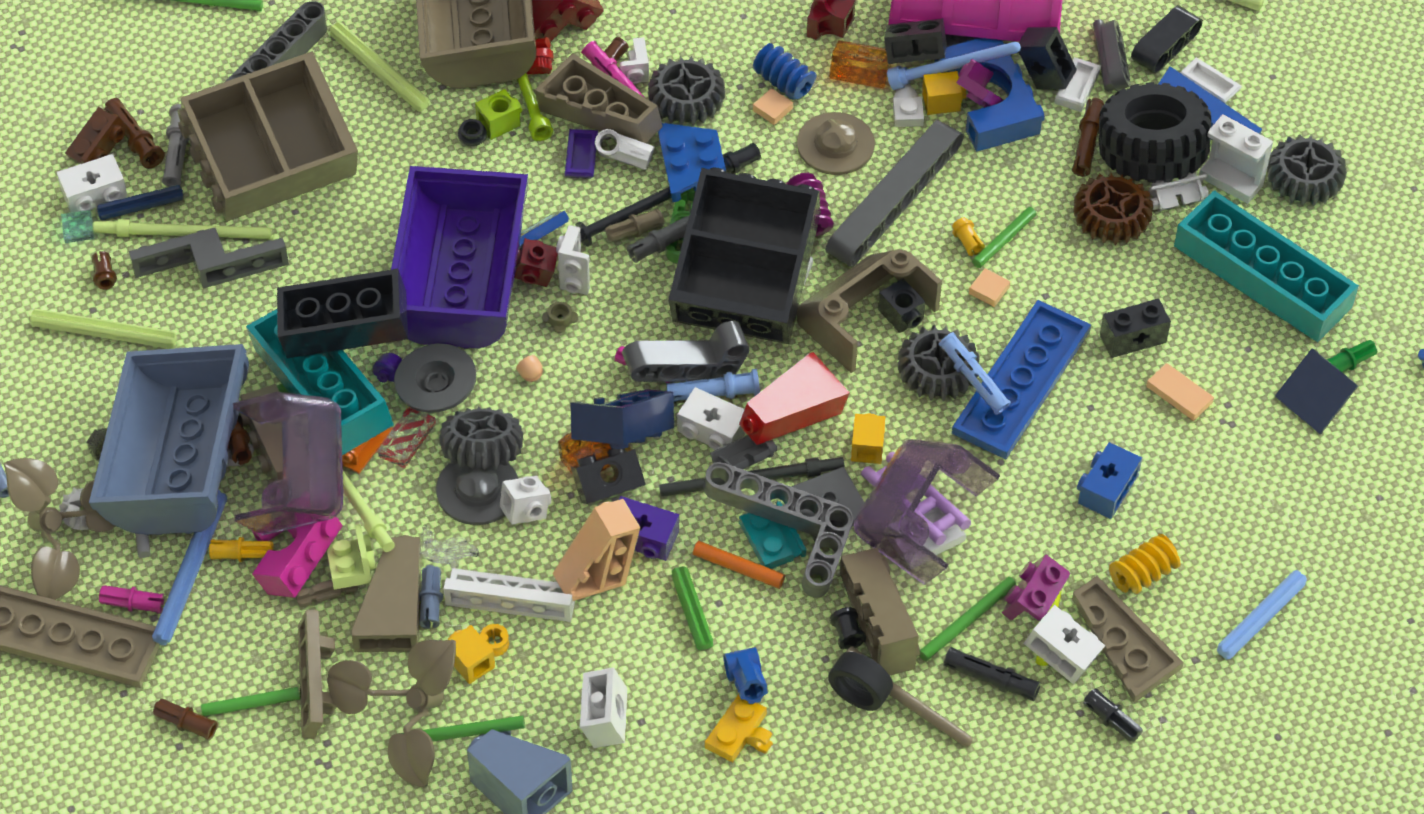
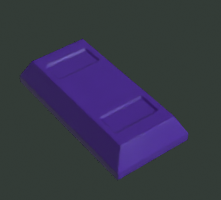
(581, 153)

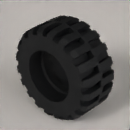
(1154, 132)

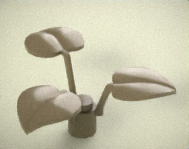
(29, 489)
(432, 666)

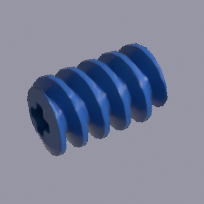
(784, 71)

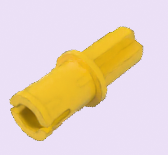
(238, 549)

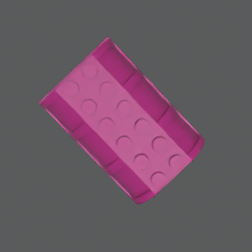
(981, 18)

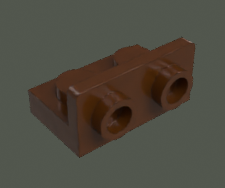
(97, 137)

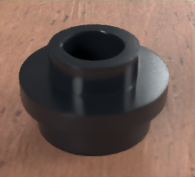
(472, 132)

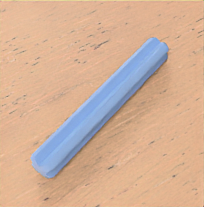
(1261, 614)

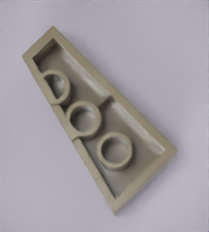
(266, 438)

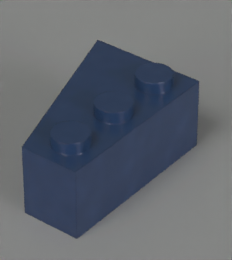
(623, 420)

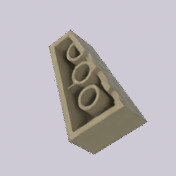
(597, 101)
(880, 610)

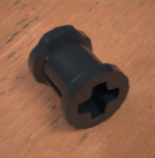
(847, 628)

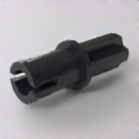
(1112, 715)

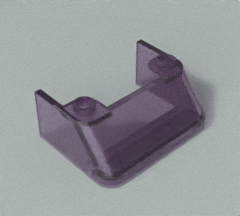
(311, 461)
(888, 514)

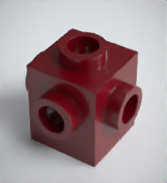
(535, 262)

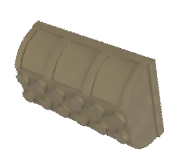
(475, 40)

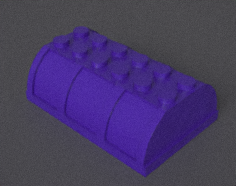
(459, 253)

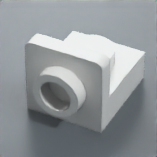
(638, 65)

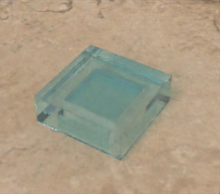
(77, 226)

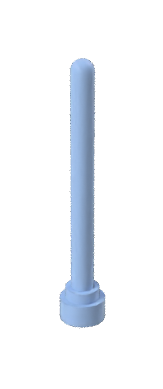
(899, 76)

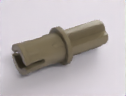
(635, 225)

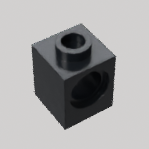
(901, 305)

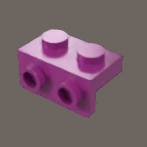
(975, 78)
(1037, 589)

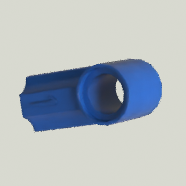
(746, 672)

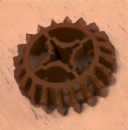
(1110, 215)

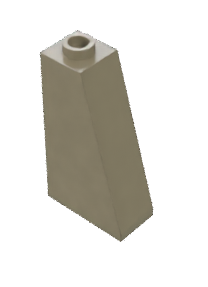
(392, 602)

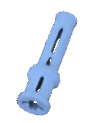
(727, 385)

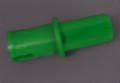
(1351, 357)

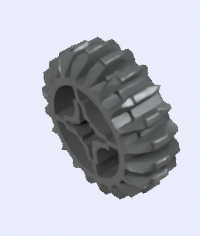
(687, 90)
(1306, 170)
(929, 367)
(481, 438)

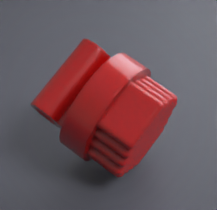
(543, 59)

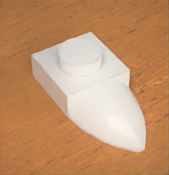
(907, 108)

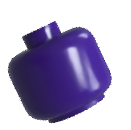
(386, 367)

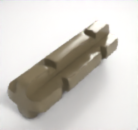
(321, 592)

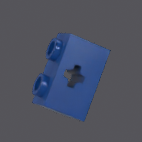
(1109, 480)

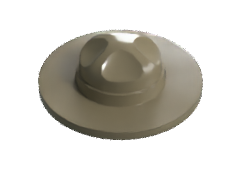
(835, 143)

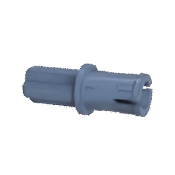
(430, 596)

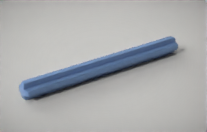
(185, 579)

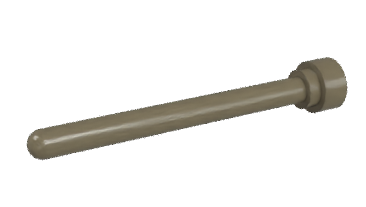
(927, 713)

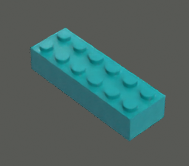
(1266, 266)
(325, 375)

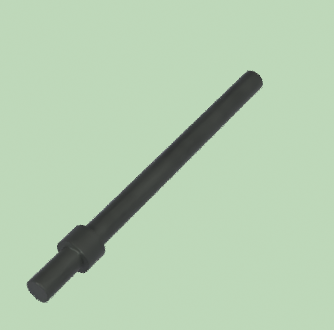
(811, 467)

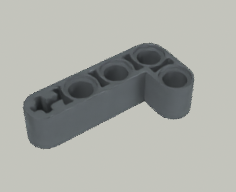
(688, 358)

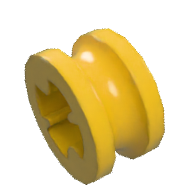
(496, 630)

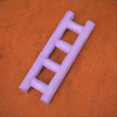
(933, 500)

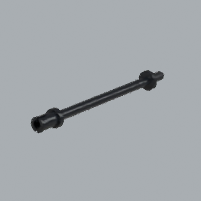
(733, 163)

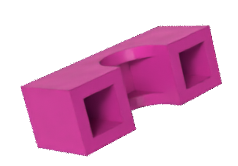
(288, 569)

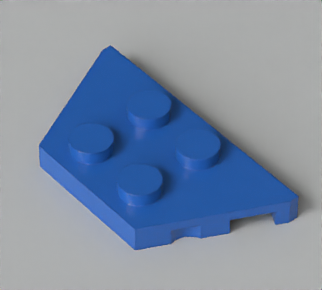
(686, 153)

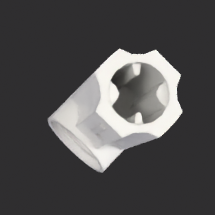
(627, 149)

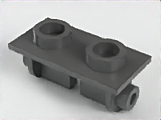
(744, 452)

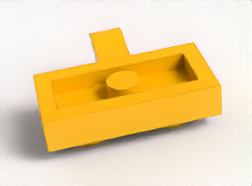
(737, 728)

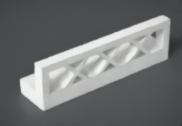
(508, 595)

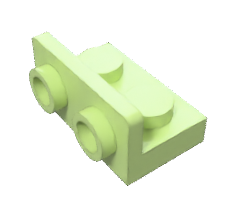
(351, 561)

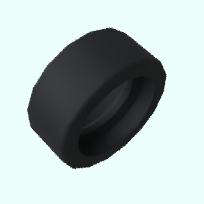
(860, 681)

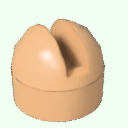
(530, 368)

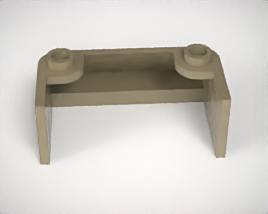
(829, 307)

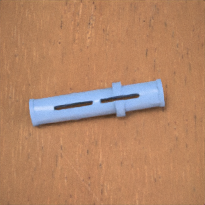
(952, 345)

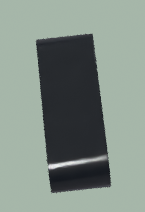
(1166, 39)

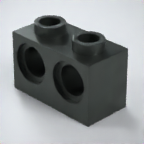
(915, 41)

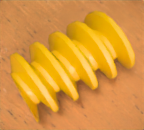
(1145, 564)

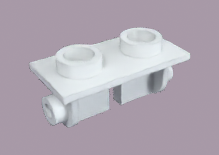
(1189, 188)

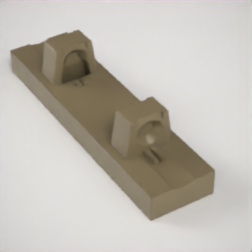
(311, 649)

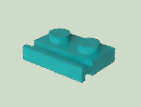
(772, 541)

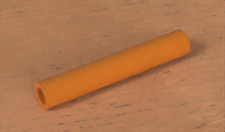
(738, 564)

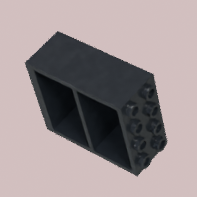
(745, 254)

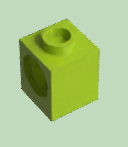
(499, 113)

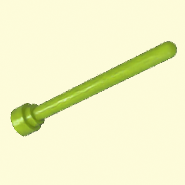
(539, 126)

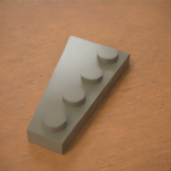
(1130, 645)

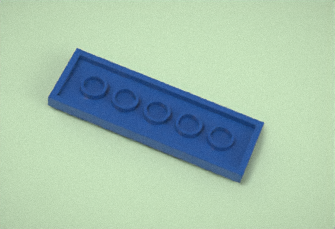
(1025, 377)

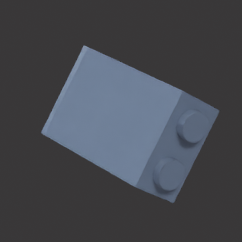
(518, 773)

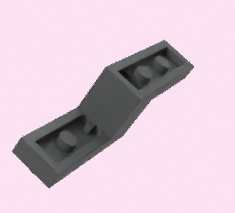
(209, 257)

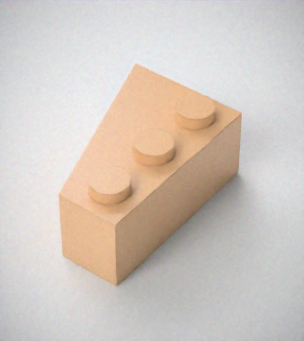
(600, 552)

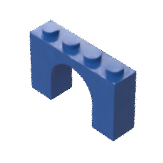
(1009, 120)

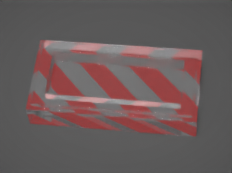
(406, 437)

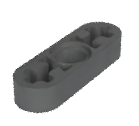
(1115, 55)

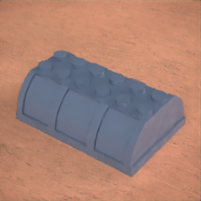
(169, 439)

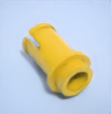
(964, 231)

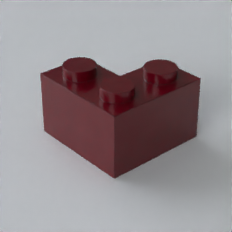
(554, 15)

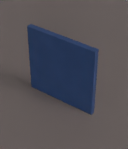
(1316, 391)

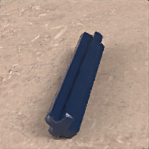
(140, 202)

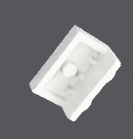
(572, 264)

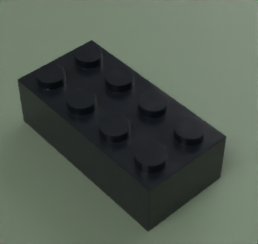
(342, 313)

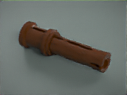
(139, 140)

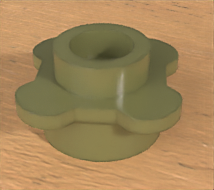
(556, 310)

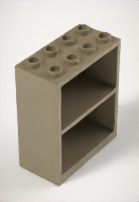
(267, 136)

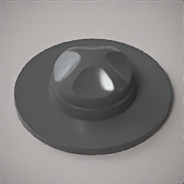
(435, 378)
(473, 494)

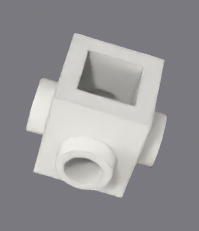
(524, 499)

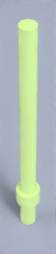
(125, 228)
(372, 524)

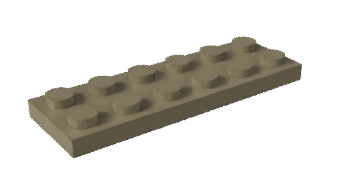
(75, 637)

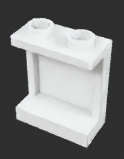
(1237, 159)

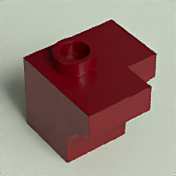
(830, 17)

